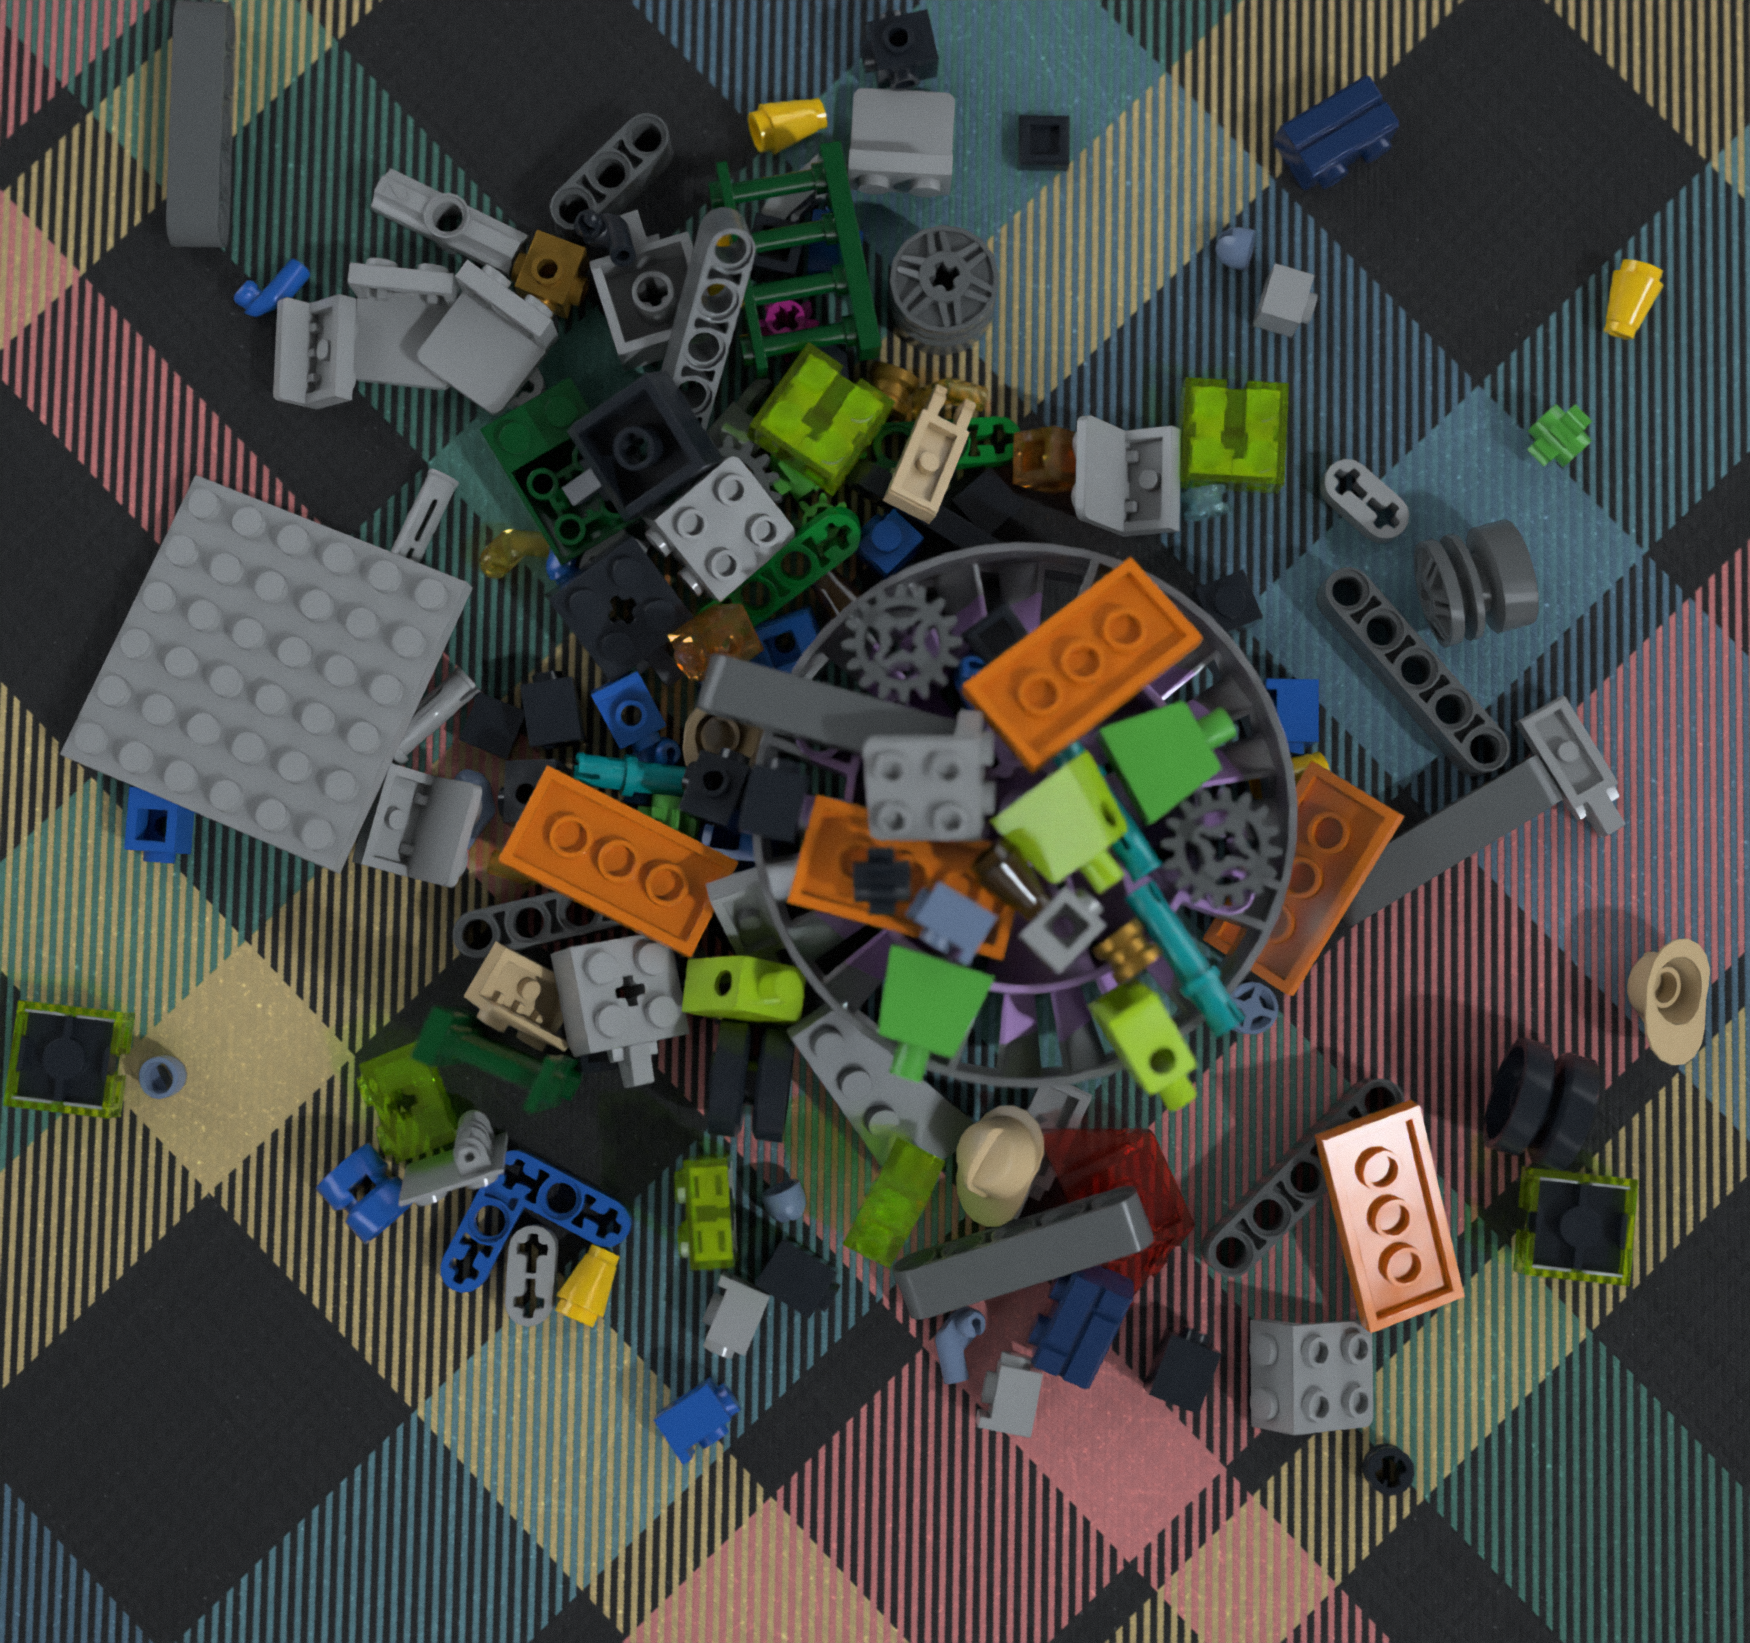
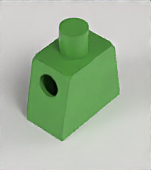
(1164, 755)
(927, 1008)

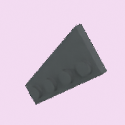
(872, 1098)

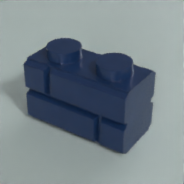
(1336, 134)
(1080, 1323)

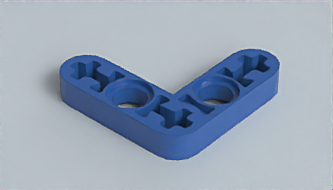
(513, 1202)

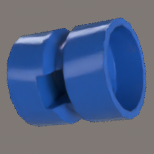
(374, 1210)

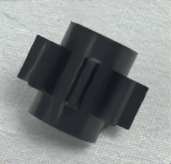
(881, 881)

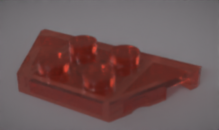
(1109, 1158)

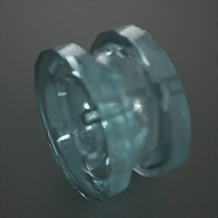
(1205, 502)

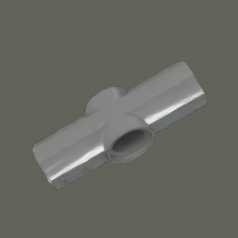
(424, 209)

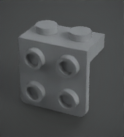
(901, 142)
(396, 317)
(489, 339)
(1127, 477)
(719, 529)
(931, 784)
(420, 826)
(1310, 1376)

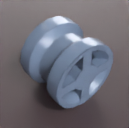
(1259, 1009)

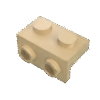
(518, 994)

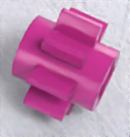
(789, 314)

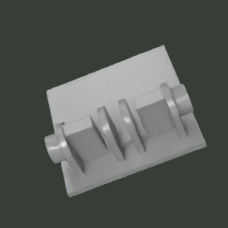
(473, 1162)

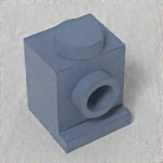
(950, 921)

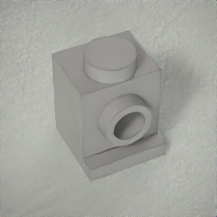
(1057, 951)
(734, 1315)
(1010, 1395)

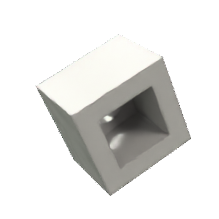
(1285, 301)

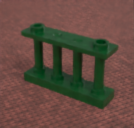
(845, 279)
(457, 1037)

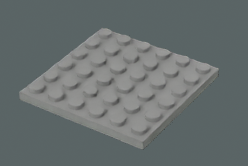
(267, 672)

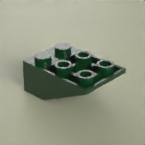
(542, 460)

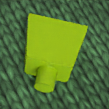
(1068, 825)
(759, 991)
(1138, 1026)

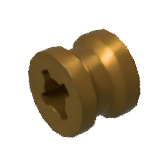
(894, 383)
(1127, 951)

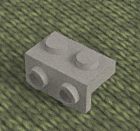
(315, 351)

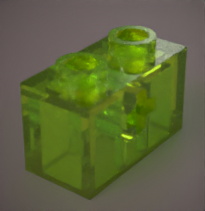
(433, 1117)
(893, 1202)

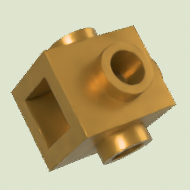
(552, 273)

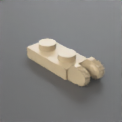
(929, 458)

